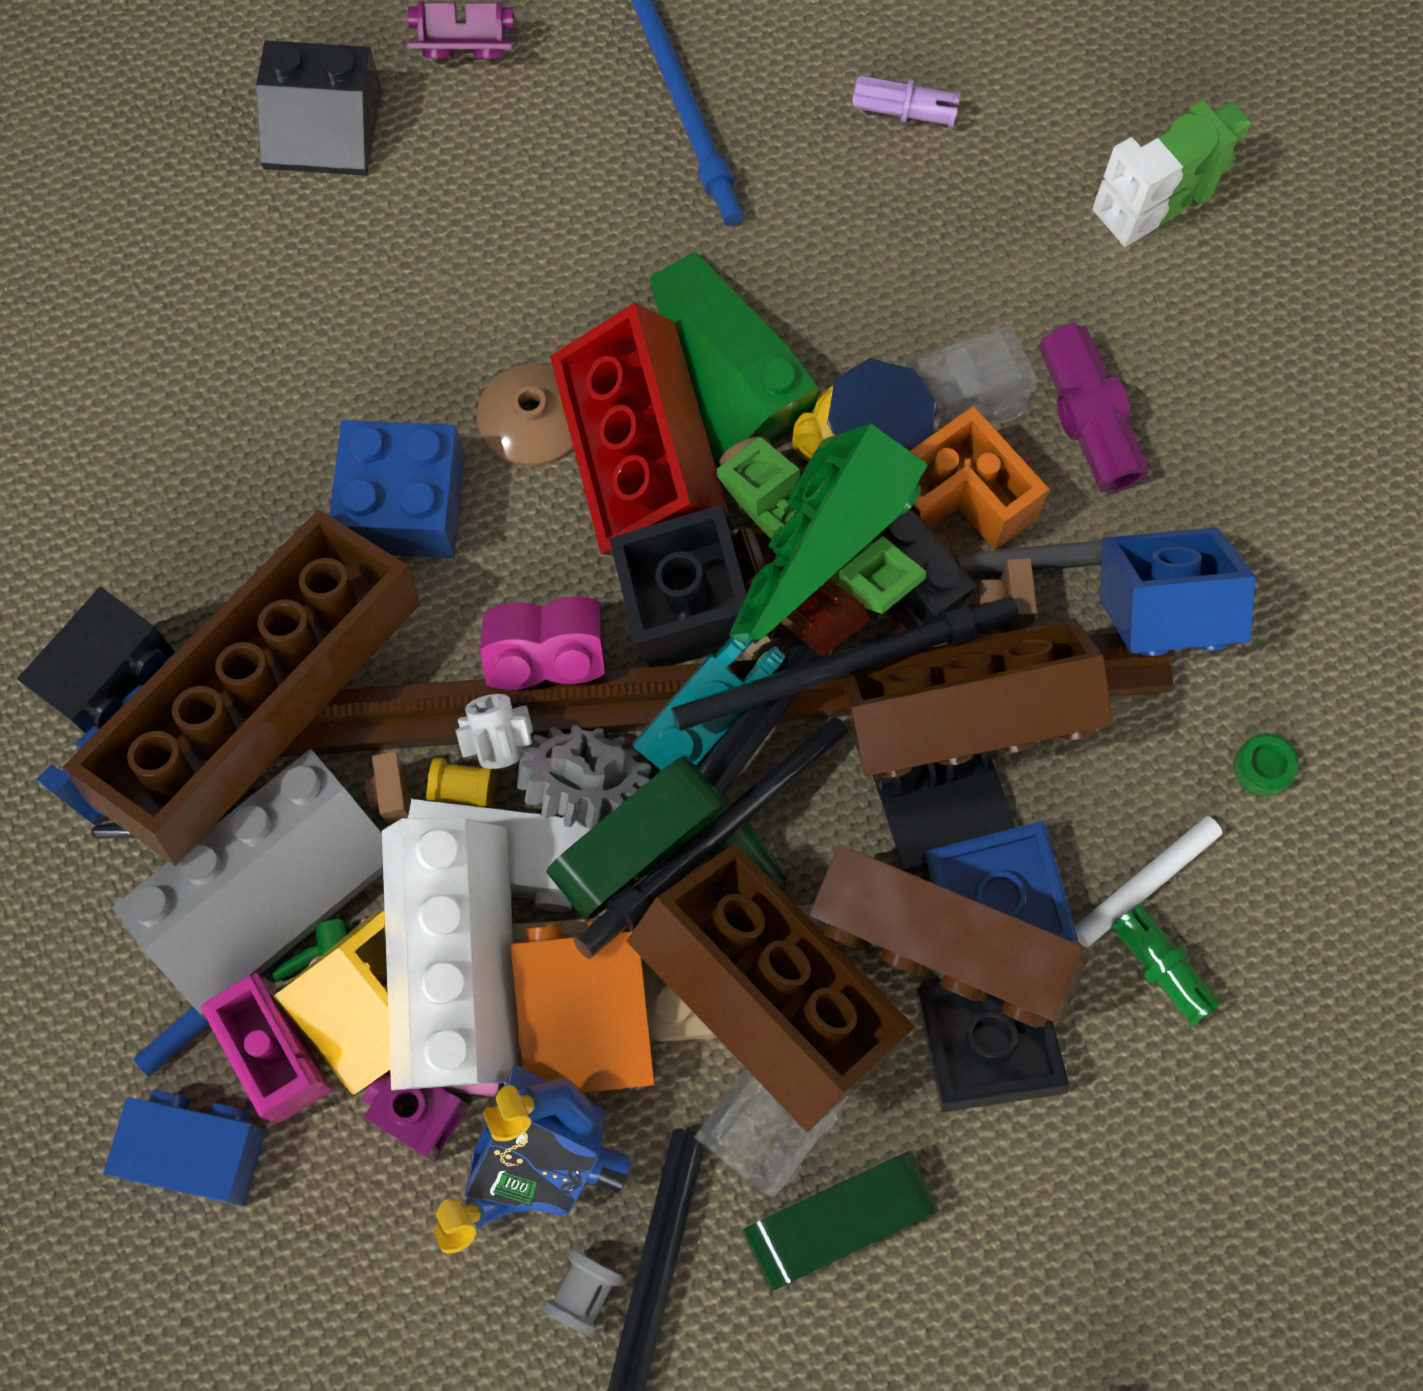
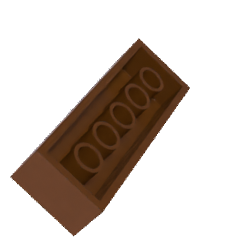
(244, 686)

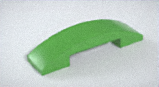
(762, 486)

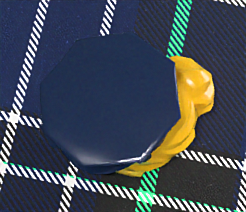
(872, 393)

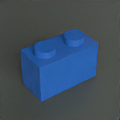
(186, 1149)

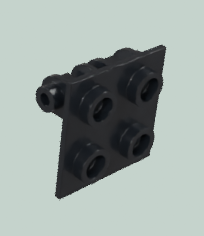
(943, 806)

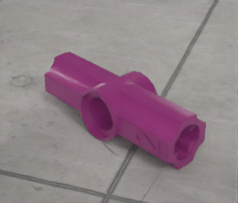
(1093, 408)

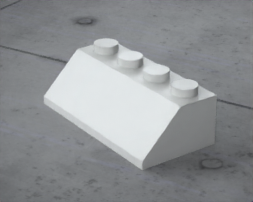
(449, 953)

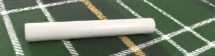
(1147, 880)

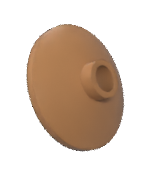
(519, 434)

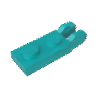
(661, 739)

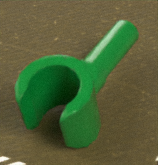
(327, 935)

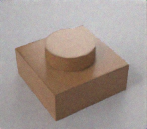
(388, 788)

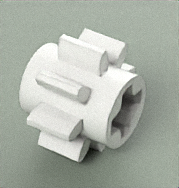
(494, 731)

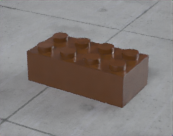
(978, 698)
(944, 931)
(769, 985)

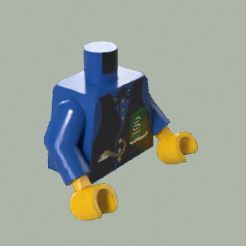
(531, 1157)

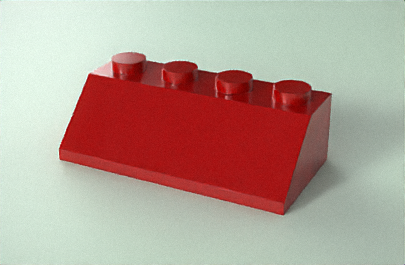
(635, 424)

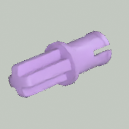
(906, 100)

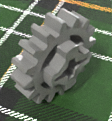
(579, 774)

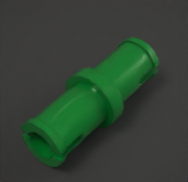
(1166, 965)

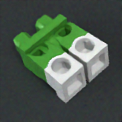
(1163, 177)

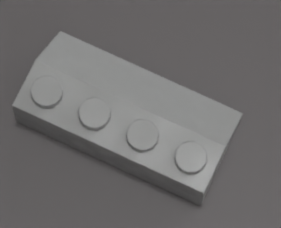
(255, 882)

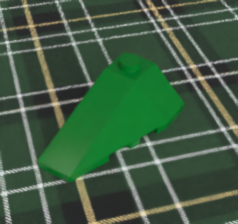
(737, 364)
(841, 504)

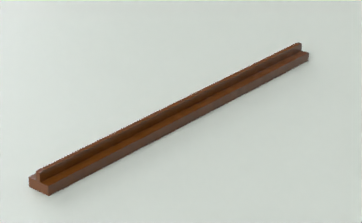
(613, 702)

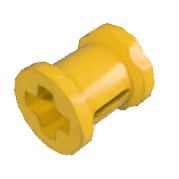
(461, 784)

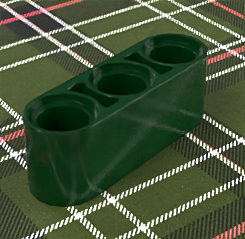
(636, 837)
(840, 1221)

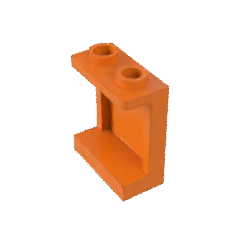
(582, 1013)

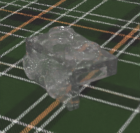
(759, 1136)

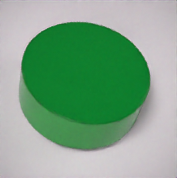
(1266, 764)

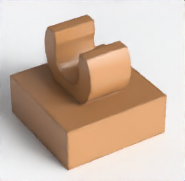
(1014, 582)

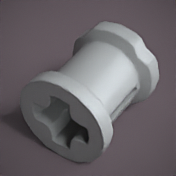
(582, 1293)

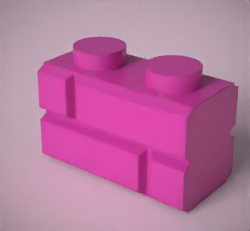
(265, 1049)

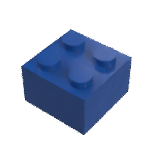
(400, 485)
(1176, 590)

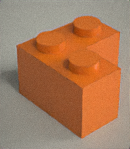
(980, 477)

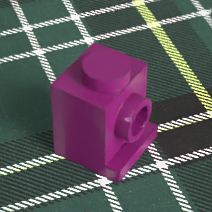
(424, 1131)

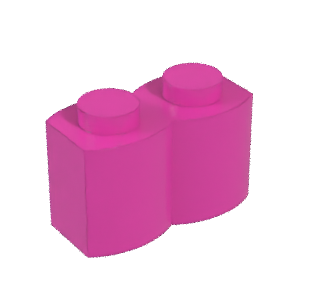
(537, 643)

